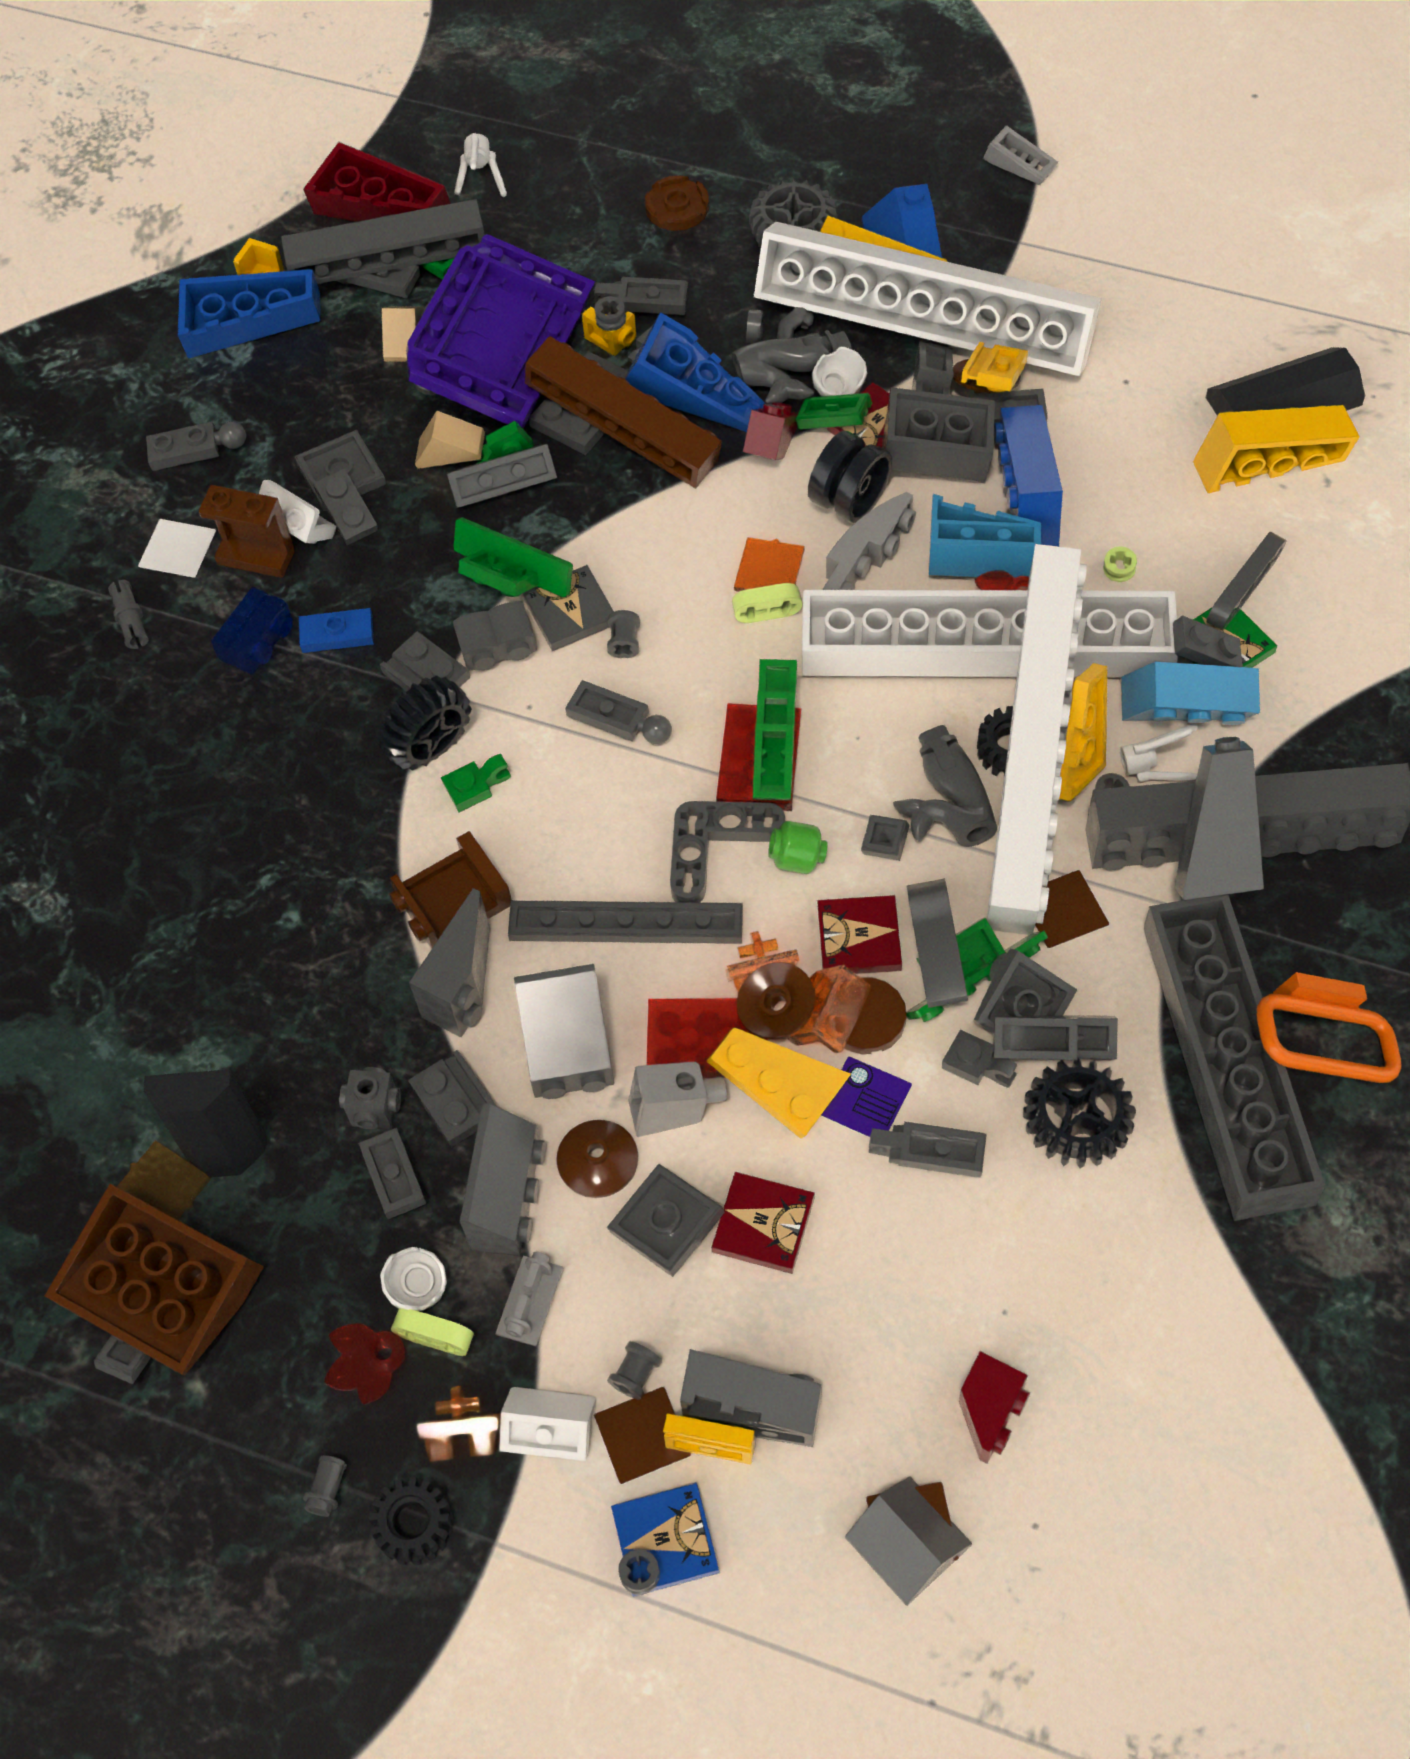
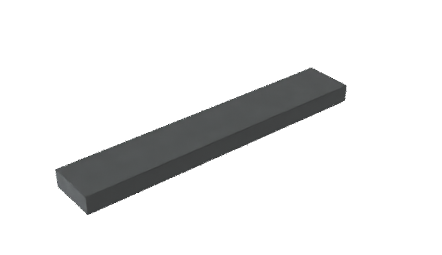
(626, 922)

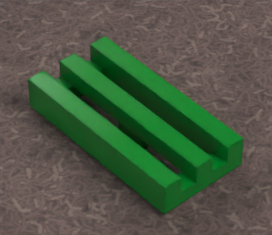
(833, 411)

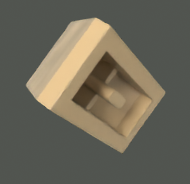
(397, 328)
(449, 442)

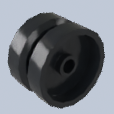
(849, 476)

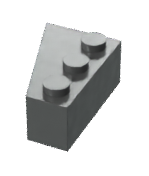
(751, 1397)

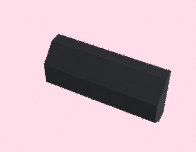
(1310, 381)
(208, 1119)

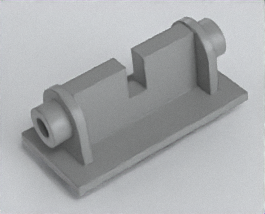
(529, 1299)

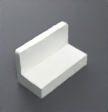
(546, 1423)

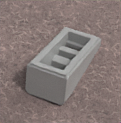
(1008, 143)

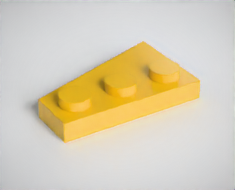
(1085, 732)
(778, 1079)

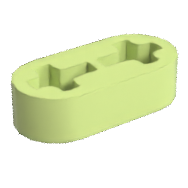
(767, 603)
(432, 1331)

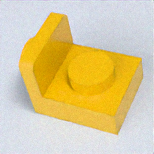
(609, 341)

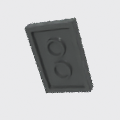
(564, 425)

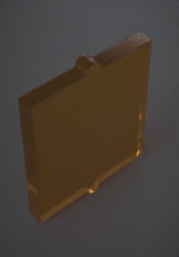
(768, 564)
(165, 1180)

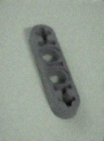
(1246, 581)

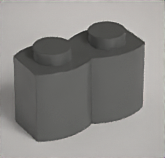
(495, 635)

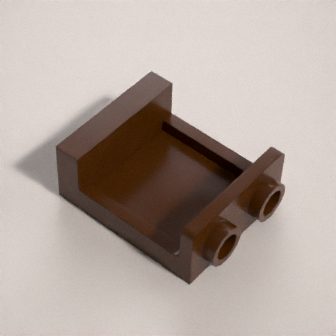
(250, 530)
(440, 890)

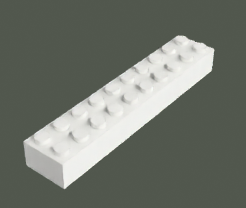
(925, 296)
(972, 632)
(1037, 741)

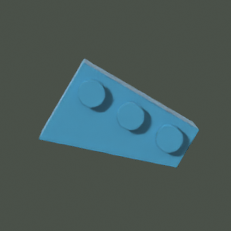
(977, 542)
(1190, 693)

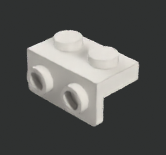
(301, 517)

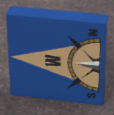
(671, 1529)

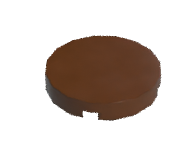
(677, 203)
(880, 1019)

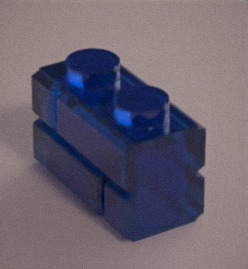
(252, 630)

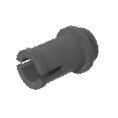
(325, 1486)

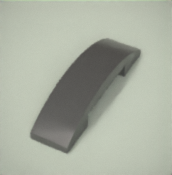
(936, 943)

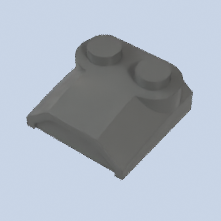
(1022, 989)

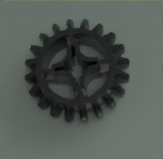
(424, 722)
(1055, 1091)

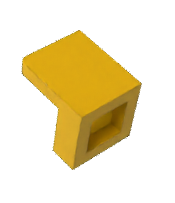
(258, 258)

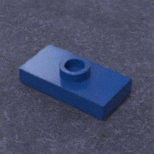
(336, 630)

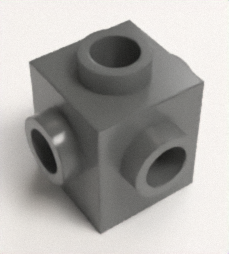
(370, 1098)

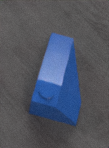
(906, 217)
(689, 378)

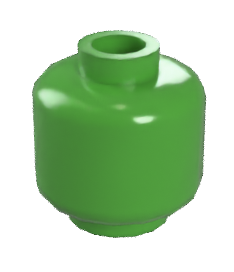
(797, 847)

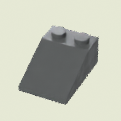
(453, 973)

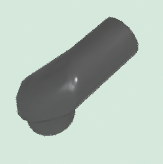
(797, 317)

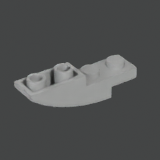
(868, 542)

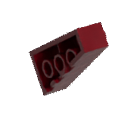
(365, 187)

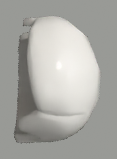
(839, 373)
(413, 1279)

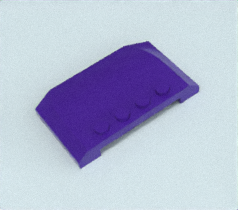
(489, 322)

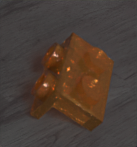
(837, 1006)

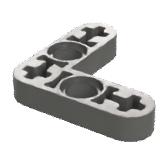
(709, 829)

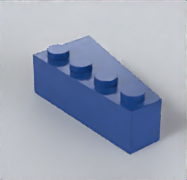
(244, 308)
(1030, 468)

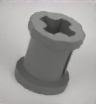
(623, 634)
(634, 1370)

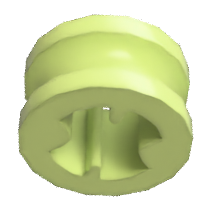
(1129, 560)

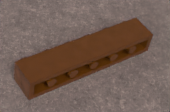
(622, 411)

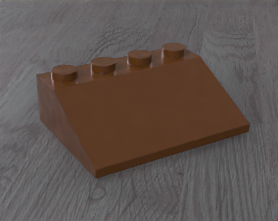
(152, 1280)

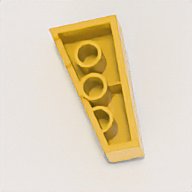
(1273, 443)

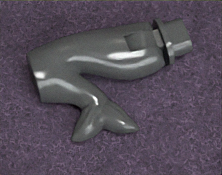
(759, 362)
(956, 778)

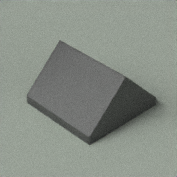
(906, 1540)

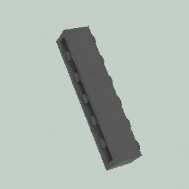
(385, 242)

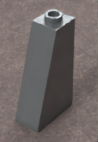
(1223, 825)

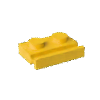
(995, 367)
(709, 1438)

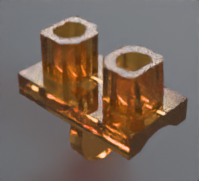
(740, 971)
(440, 1433)

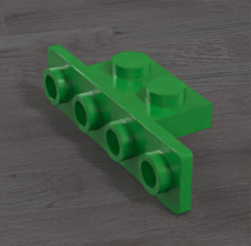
(508, 563)
(977, 952)

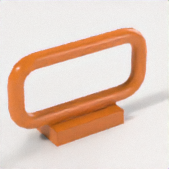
(1328, 1000)

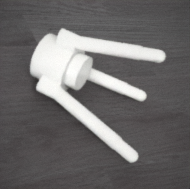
(477, 155)
(1141, 756)

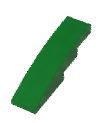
(775, 730)

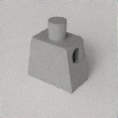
(671, 1096)

